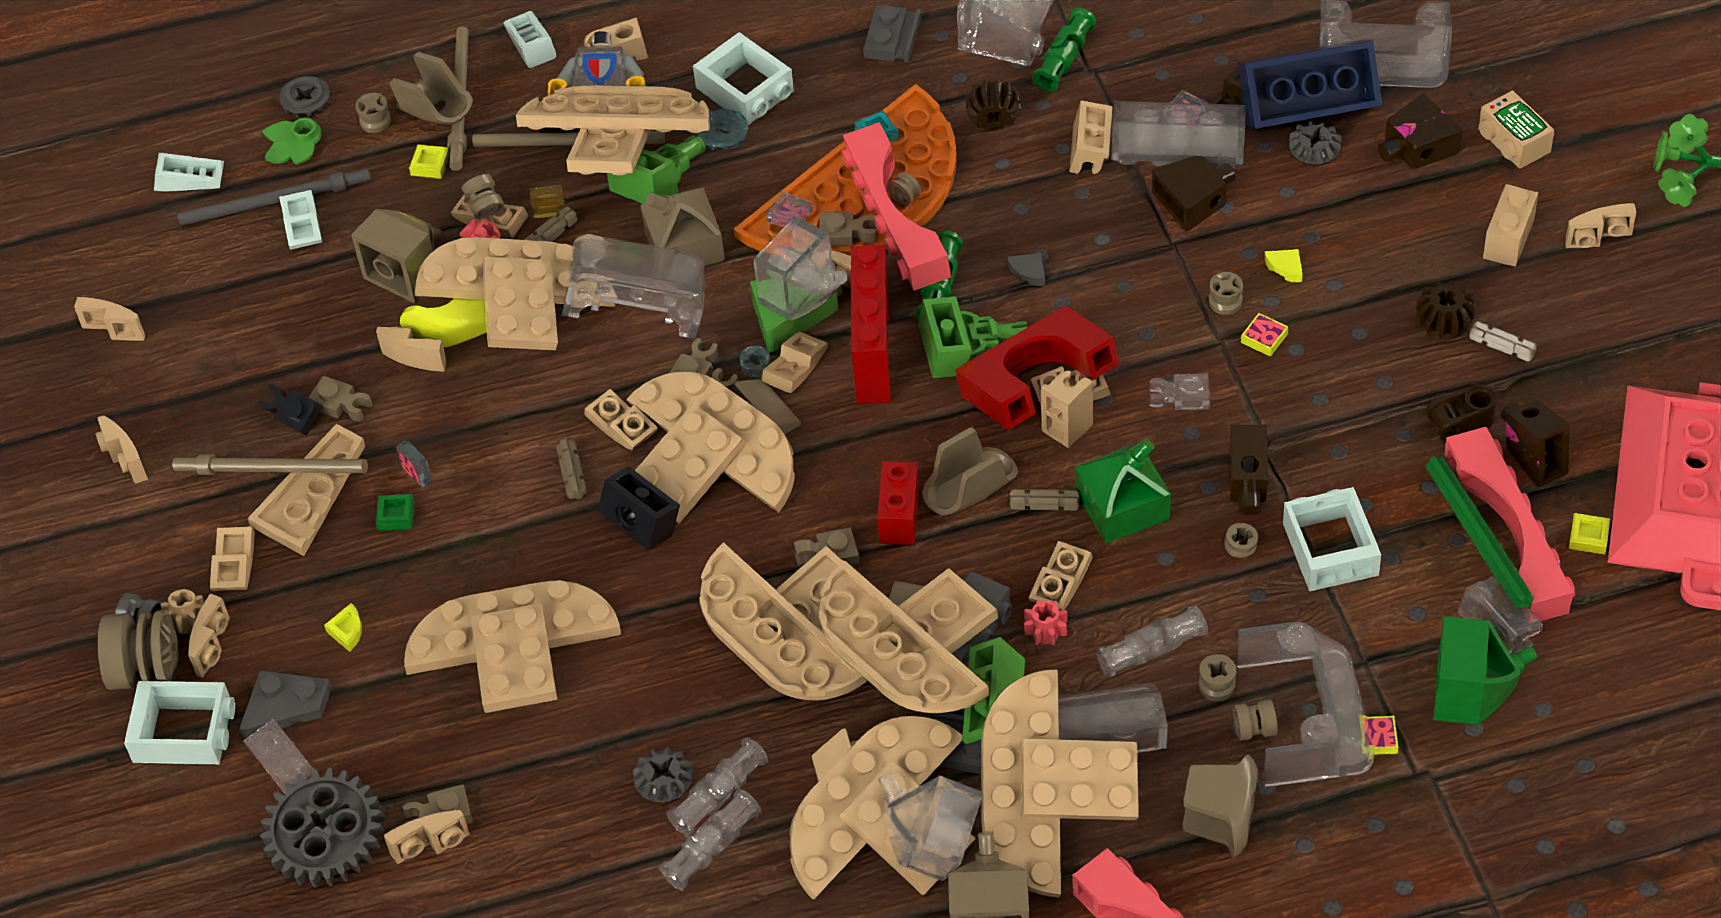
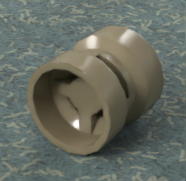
(482, 196)
(1255, 719)

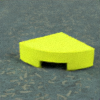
(1285, 263)
(345, 627)

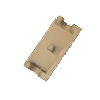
(1090, 136)
(1066, 410)

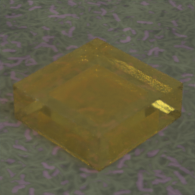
(547, 200)

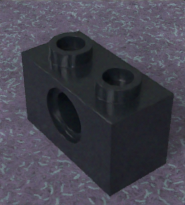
(638, 507)

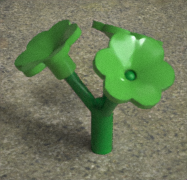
(1685, 137)

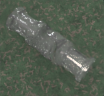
(1151, 641)
(717, 784)
(708, 840)

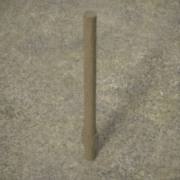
(457, 139)
(543, 139)
(209, 464)

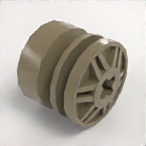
(134, 650)

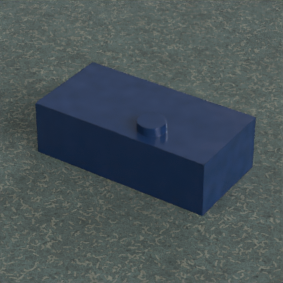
(1310, 83)

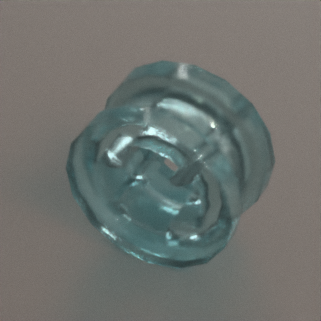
(754, 353)

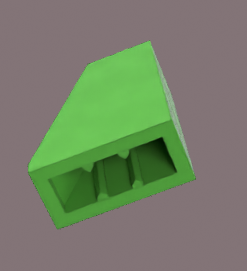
(779, 329)

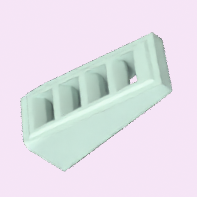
(531, 42)
(177, 171)

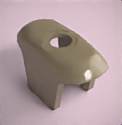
(435, 87)
(966, 473)
(1221, 802)

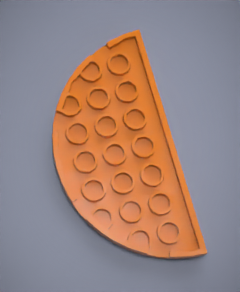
(923, 150)

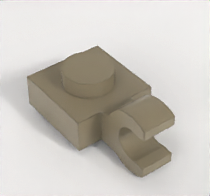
(838, 541)

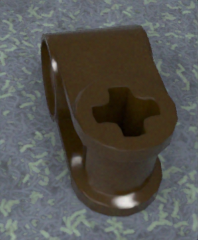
(1463, 410)

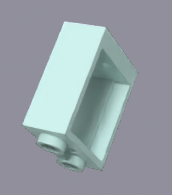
(727, 59)
(1338, 566)
(157, 695)

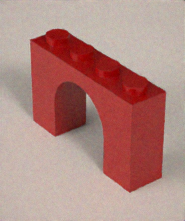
(869, 324)
(1061, 337)

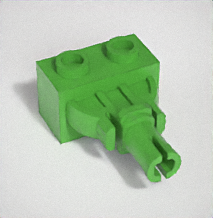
(657, 171)
(958, 336)

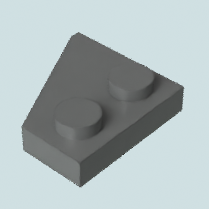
(284, 699)

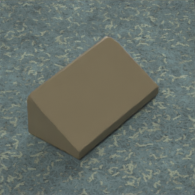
(768, 402)

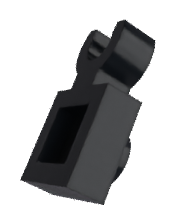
(292, 409)

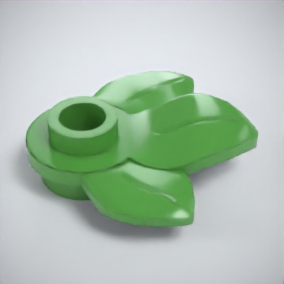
(292, 140)

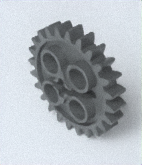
(303, 805)

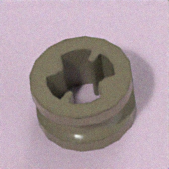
(904, 188)
(1246, 531)

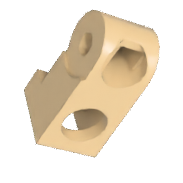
(626, 35)

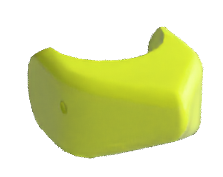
(451, 323)

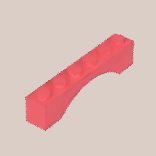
(917, 249)
(1482, 471)
(1114, 891)

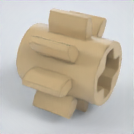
(183, 609)

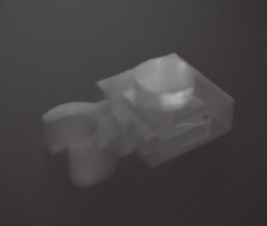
(1186, 391)

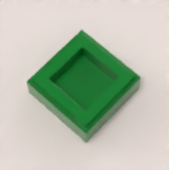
(395, 512)

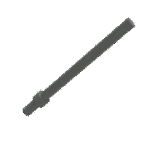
(336, 182)

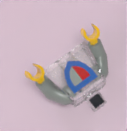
(599, 66)

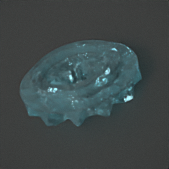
(726, 120)

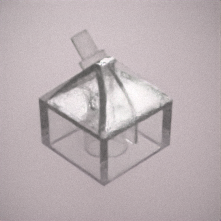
(797, 270)
(930, 823)

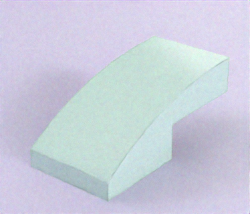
(300, 219)

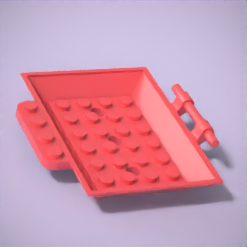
(1662, 506)

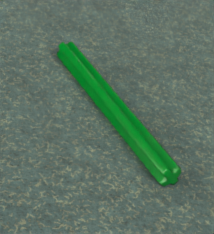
(1480, 533)

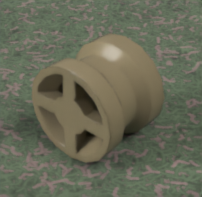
(373, 112)
(1226, 293)
(1218, 687)

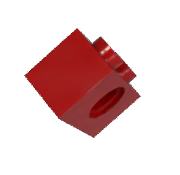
(898, 503)

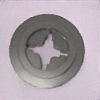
(306, 87)
(1322, 151)
(664, 787)

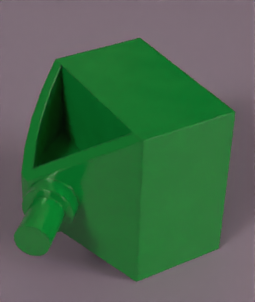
(1123, 491)
(1474, 671)

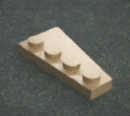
(304, 499)

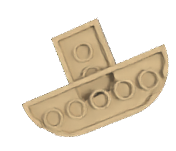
(613, 121)
(513, 277)
(711, 435)
(778, 628)
(510, 637)
(908, 645)
(1038, 779)
(849, 801)

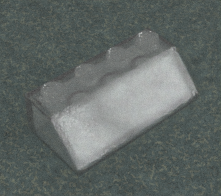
(1177, 131)
(1115, 714)

